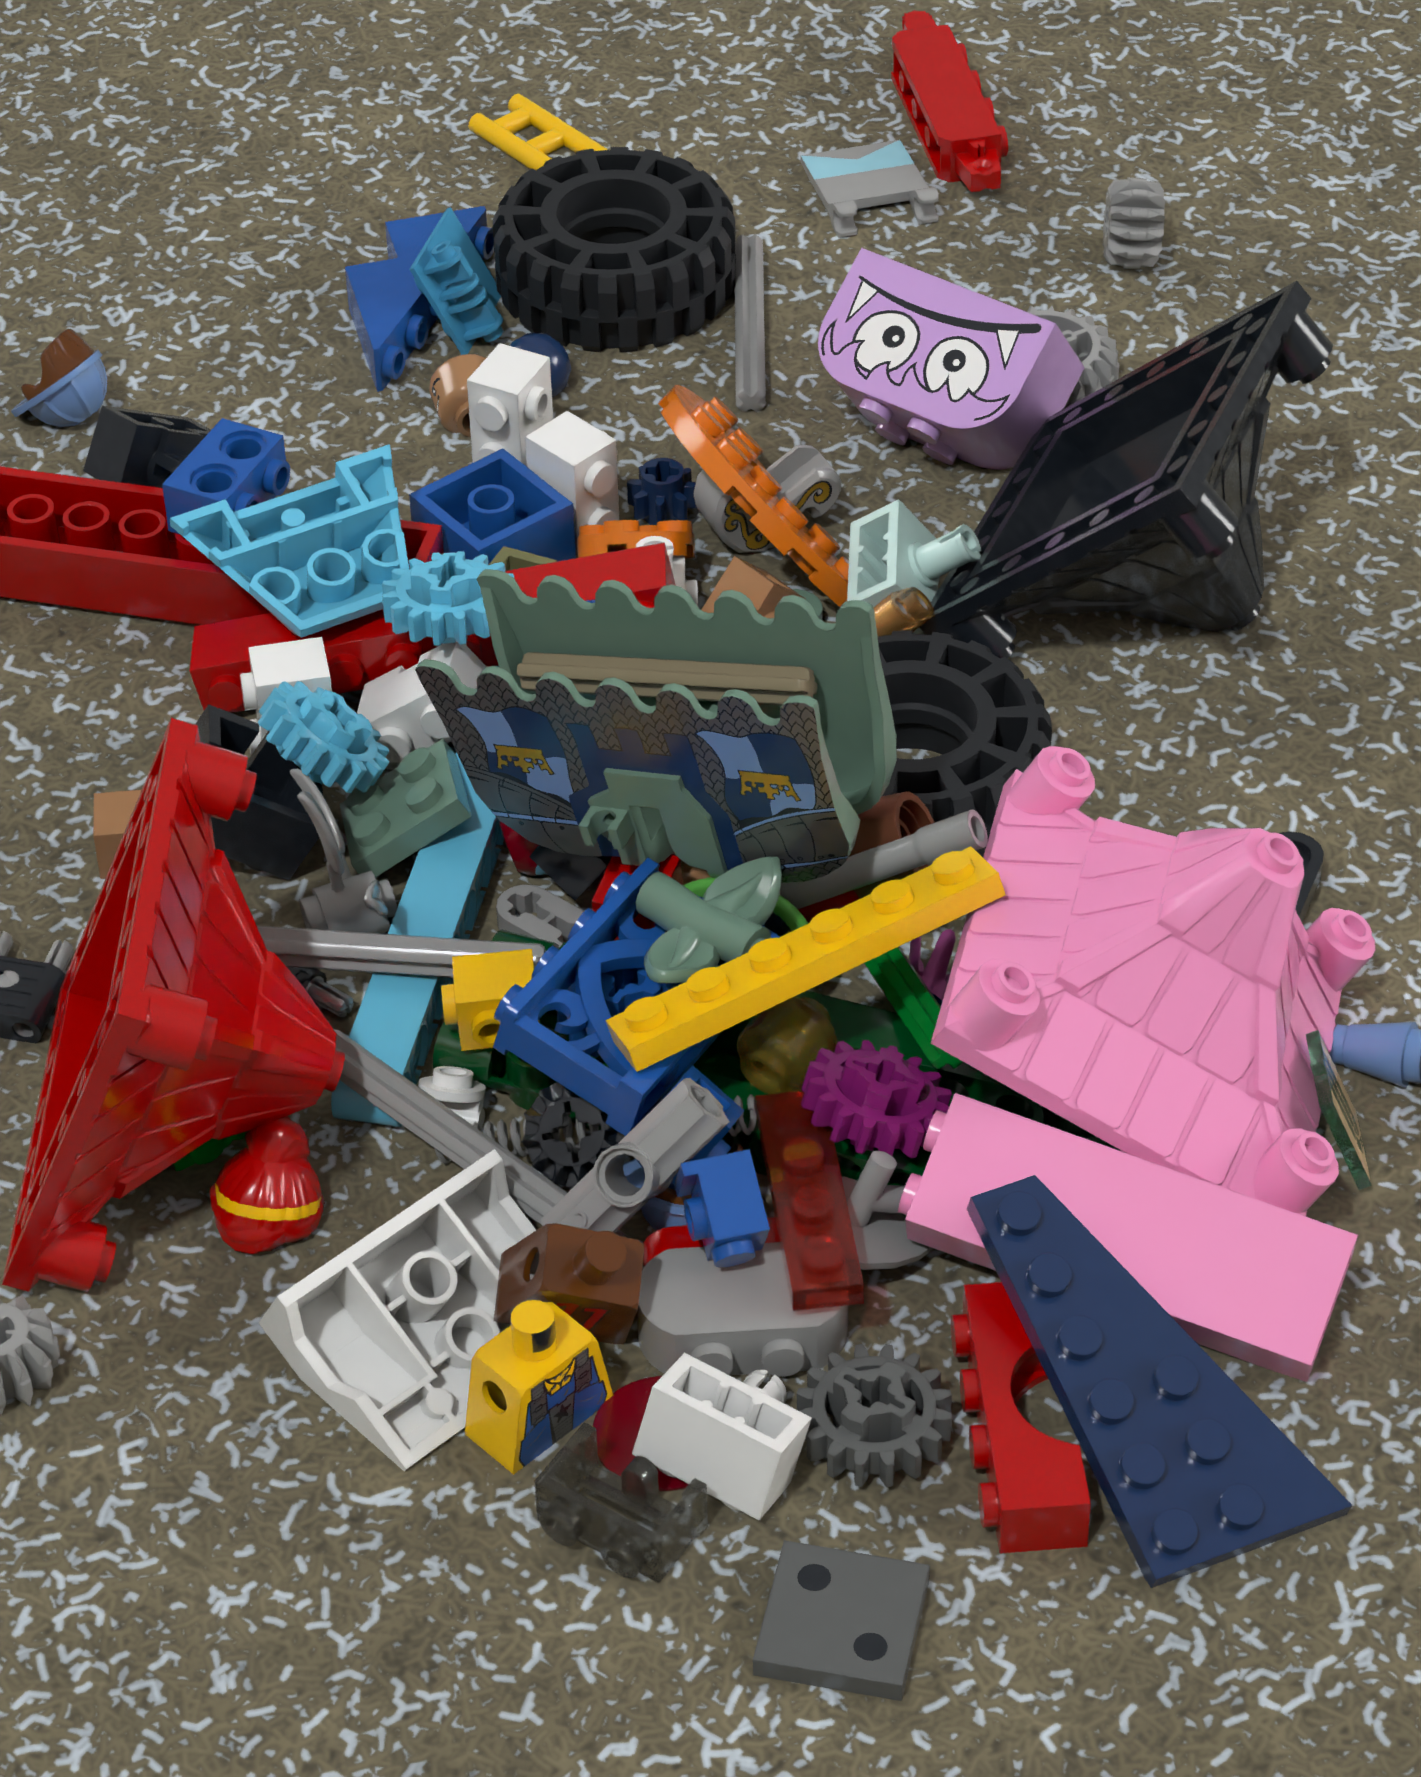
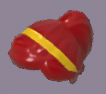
(268, 1190)

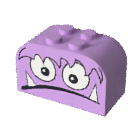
(944, 363)

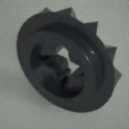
(557, 1158)

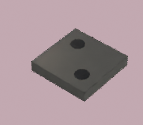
(841, 1620)

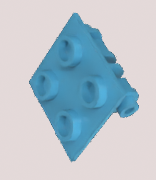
(458, 284)

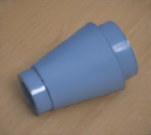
(1380, 1050)

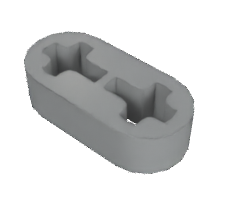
(553, 918)

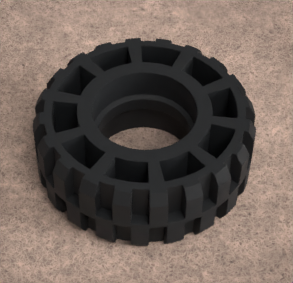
(615, 249)
(968, 709)

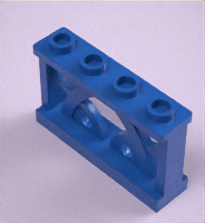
(589, 952)

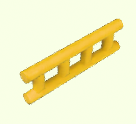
(533, 152)

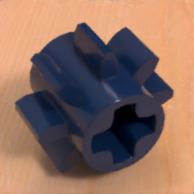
(661, 491)

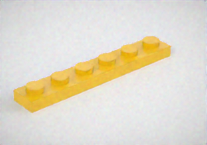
(804, 958)

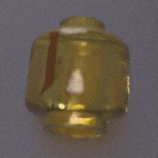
(782, 1042)

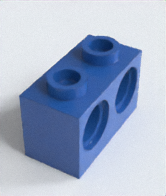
(228, 464)

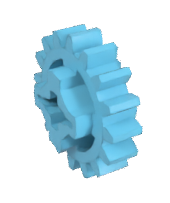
(438, 598)
(323, 736)

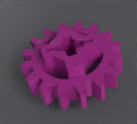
(873, 1097)

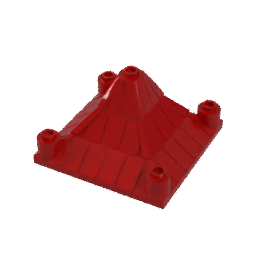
(163, 1023)

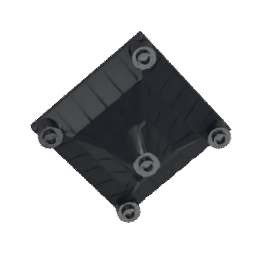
(1142, 490)

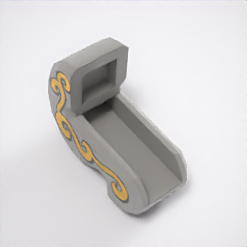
(804, 481)

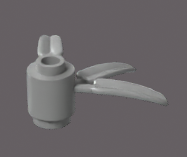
(348, 901)

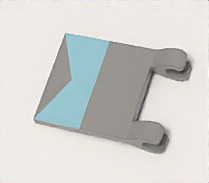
(868, 178)

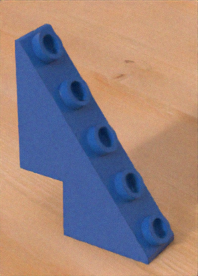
(384, 298)

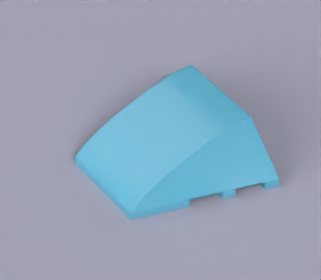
(314, 551)

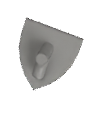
(875, 1219)

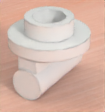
(457, 1091)

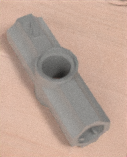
(661, 1142)

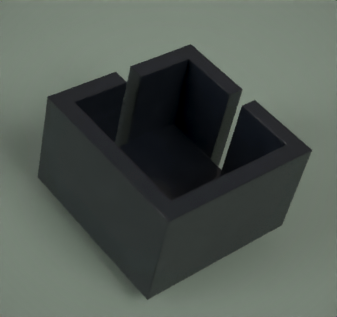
(275, 827)

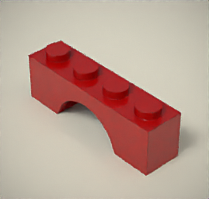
(1034, 1481)

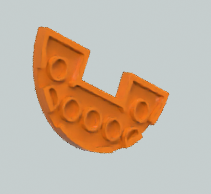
(733, 465)

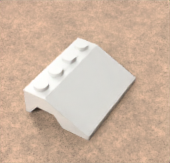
(403, 1312)

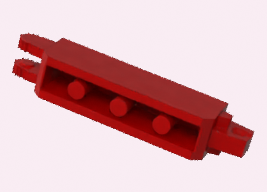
(947, 104)

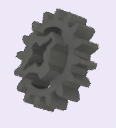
(875, 1415)

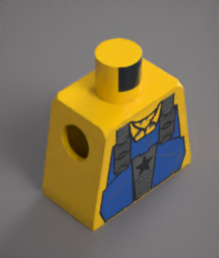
(534, 1384)

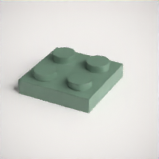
(405, 809)

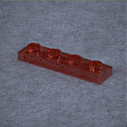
(808, 1205)

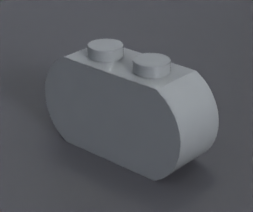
(732, 1315)

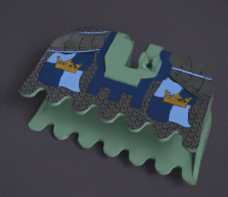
(670, 769)

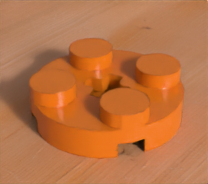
(625, 534)

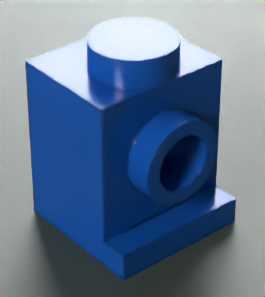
(724, 1207)

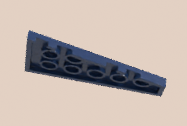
(1161, 1424)

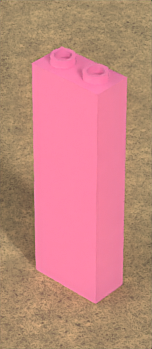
(1214, 1259)

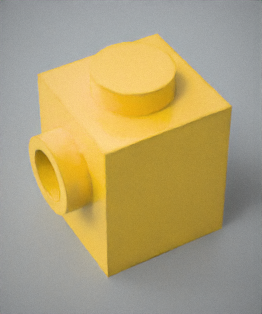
(477, 991)

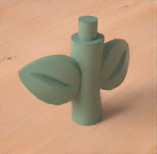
(709, 927)

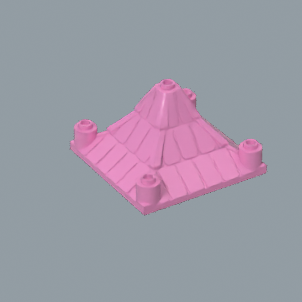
(1154, 986)

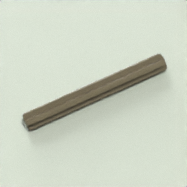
(648, 675)

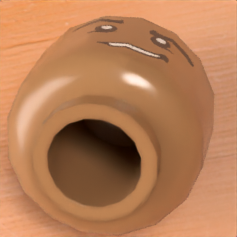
(450, 391)

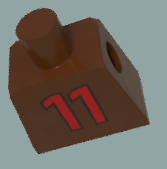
(580, 1271)

